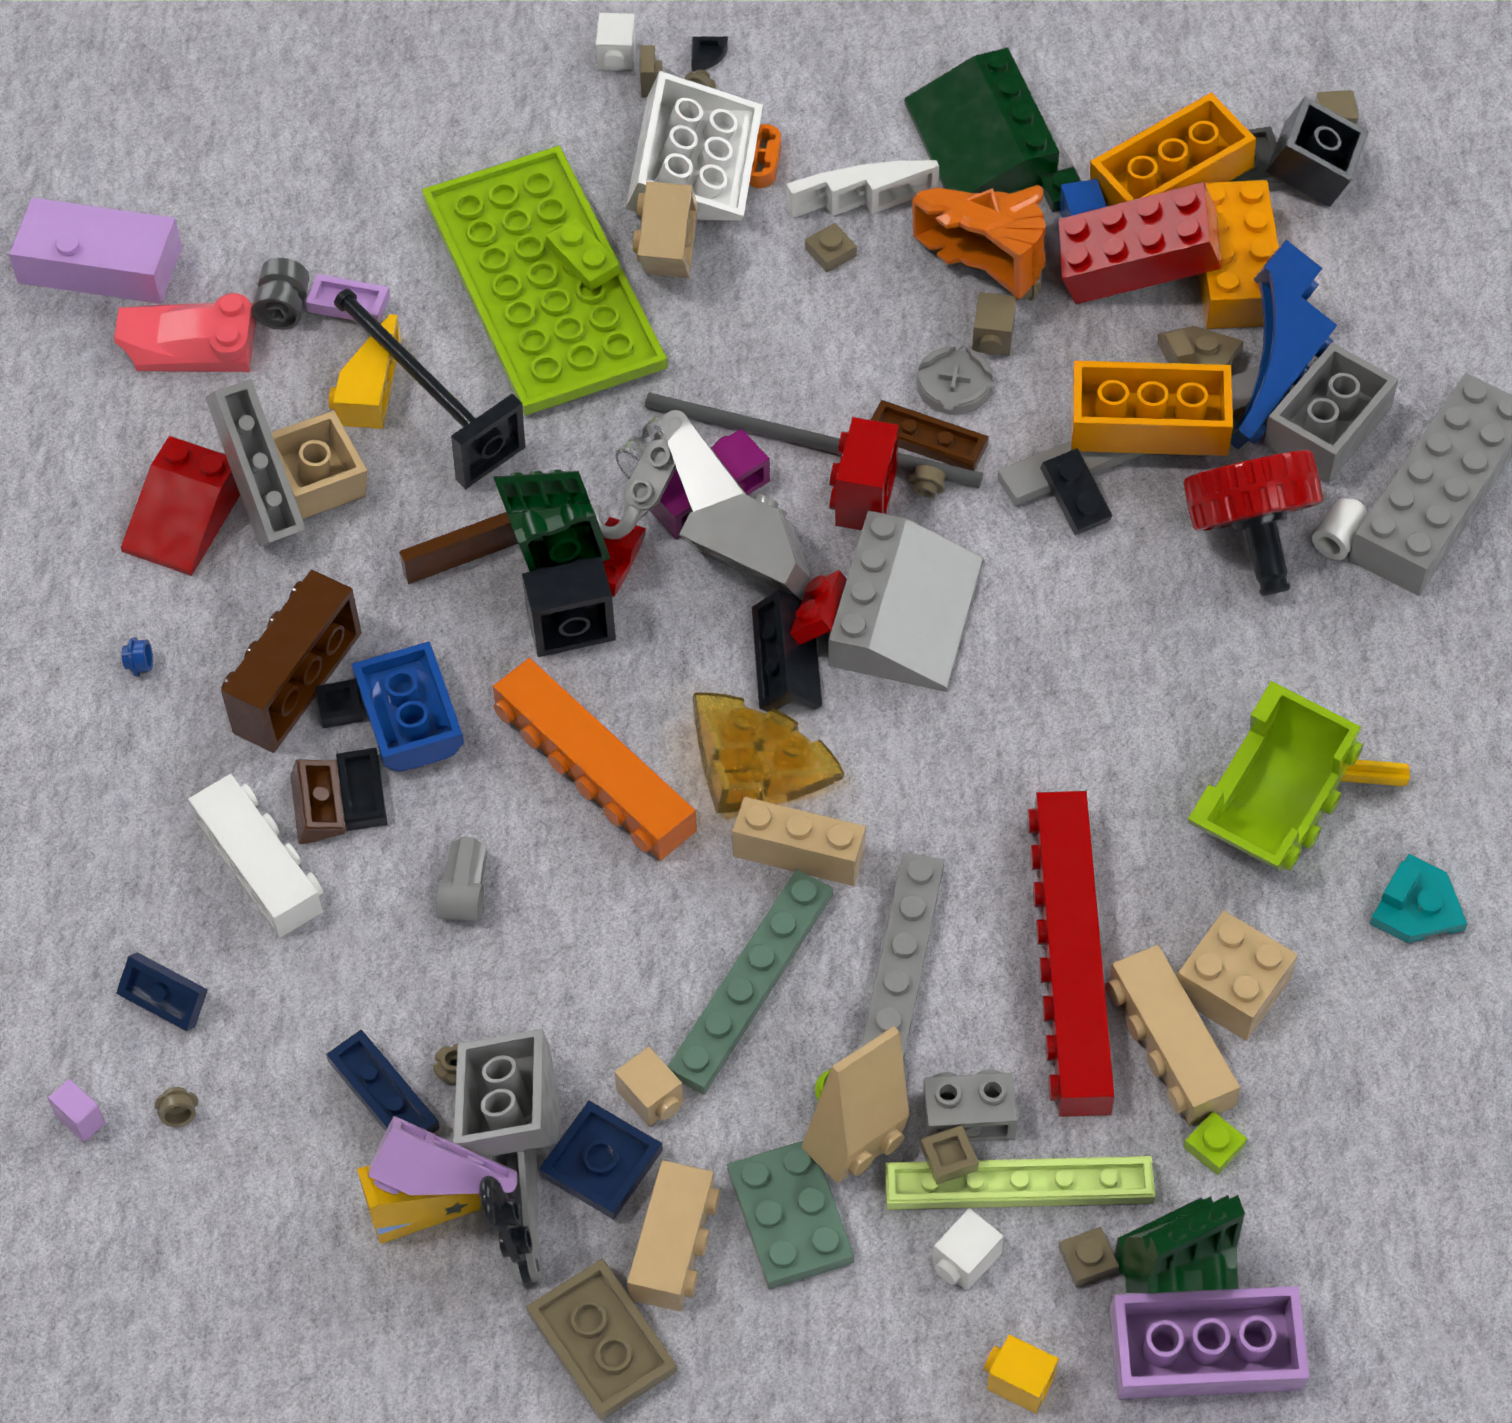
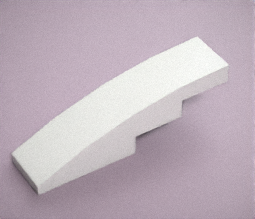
(871, 184)

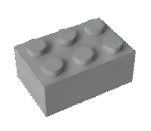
(1331, 409)

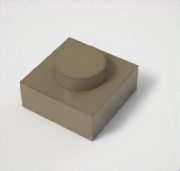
(648, 68)
(830, 247)
(949, 1154)
(1088, 1257)

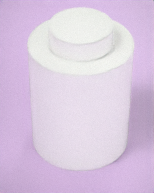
(1337, 530)

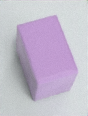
(76, 1110)

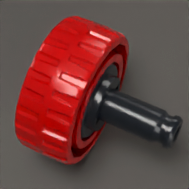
(1254, 498)

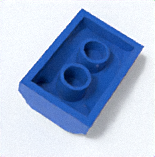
(408, 707)

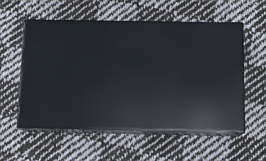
(361, 789)

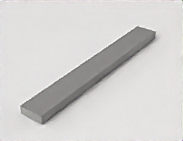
(1026, 481)

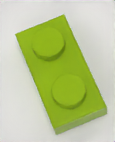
(583, 254)

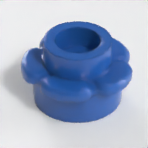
(137, 656)

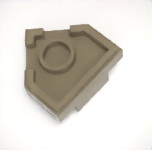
(1199, 346)

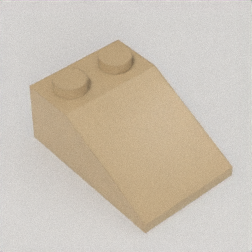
(860, 1109)

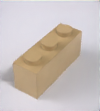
(799, 841)
(673, 1236)

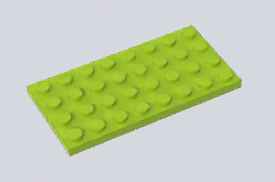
(538, 316)

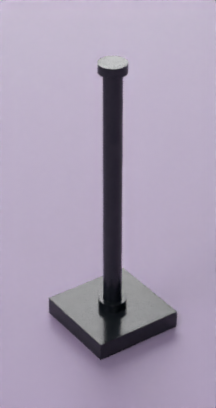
(483, 440)

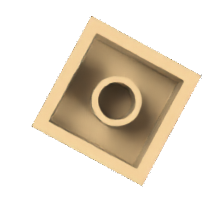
(666, 229)
(320, 464)
(1236, 974)

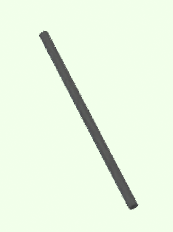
(796, 435)

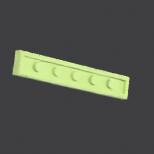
(1024, 1183)

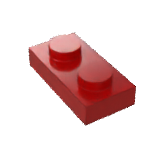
(818, 607)

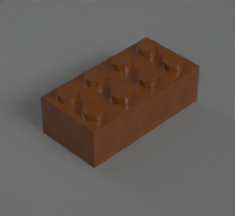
(291, 659)

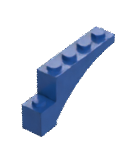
(1291, 336)

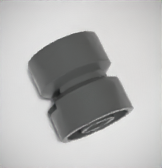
(280, 293)

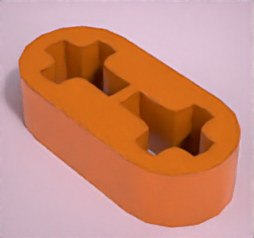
(768, 156)

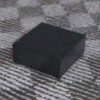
(339, 703)

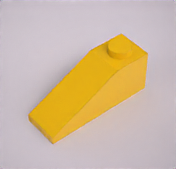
(366, 383)

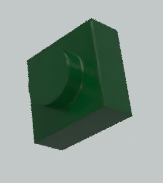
(1052, 183)

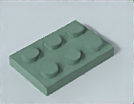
(789, 1215)

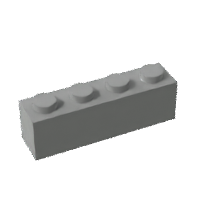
(255, 462)

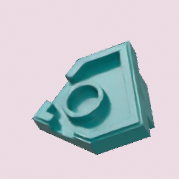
(1418, 903)

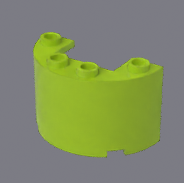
(1280, 779)

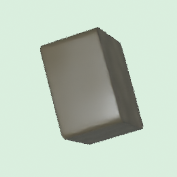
(1340, 102)

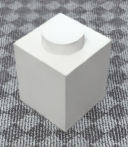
(616, 41)
(967, 1250)

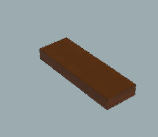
(934, 436)
(457, 548)

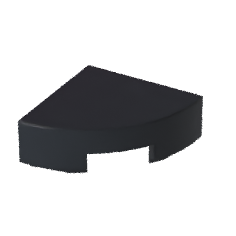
(707, 51)

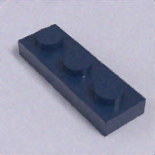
(378, 1083)

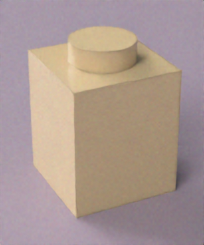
(649, 1087)

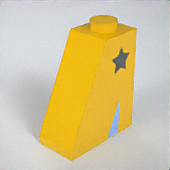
(404, 1214)

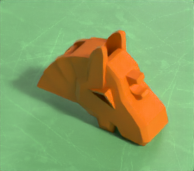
(985, 232)

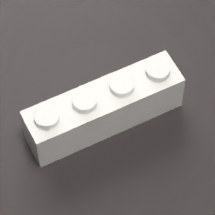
(256, 854)

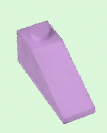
(430, 1165)

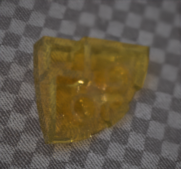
(757, 754)

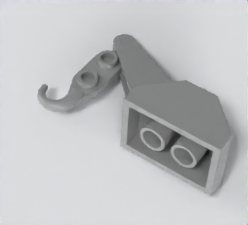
(724, 520)

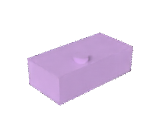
(96, 250)
(1208, 1342)

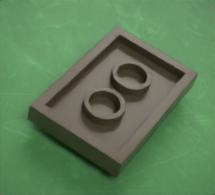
(601, 1339)

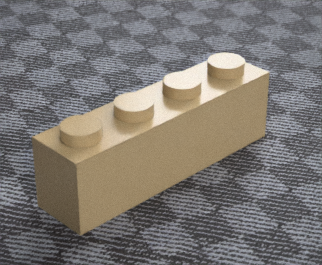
(1172, 1035)

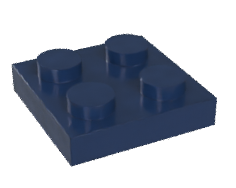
(601, 1159)

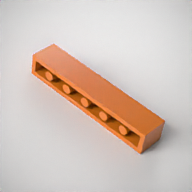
(594, 759)

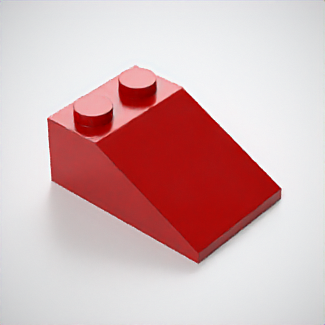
(181, 506)

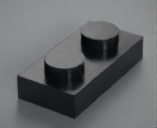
(1076, 491)

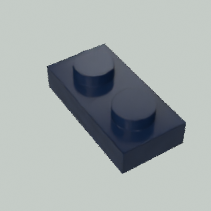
(161, 991)

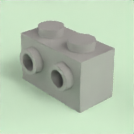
(978, 1102)

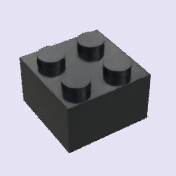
(1317, 151)
(569, 606)

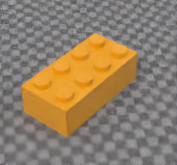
(1185, 148)
(1246, 244)
(1151, 408)

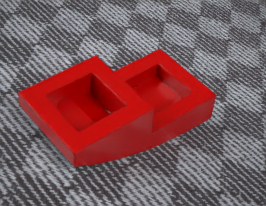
(622, 554)

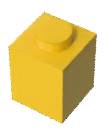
(1020, 1373)

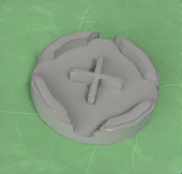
(954, 380)

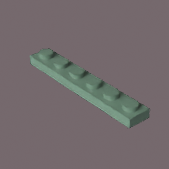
(750, 981)

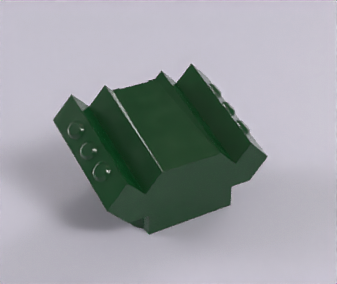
(551, 517)
(1184, 1249)

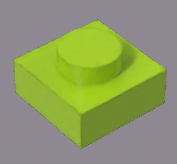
(1215, 1143)

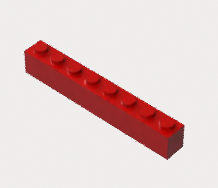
(1072, 954)

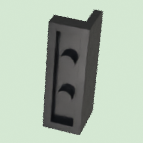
(782, 665)

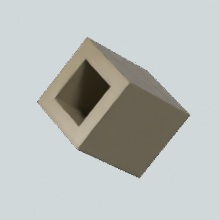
(994, 324)

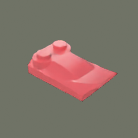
(189, 335)

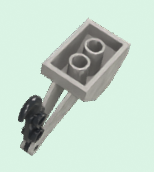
(502, 1107)

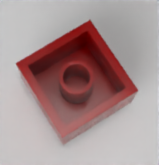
(865, 471)

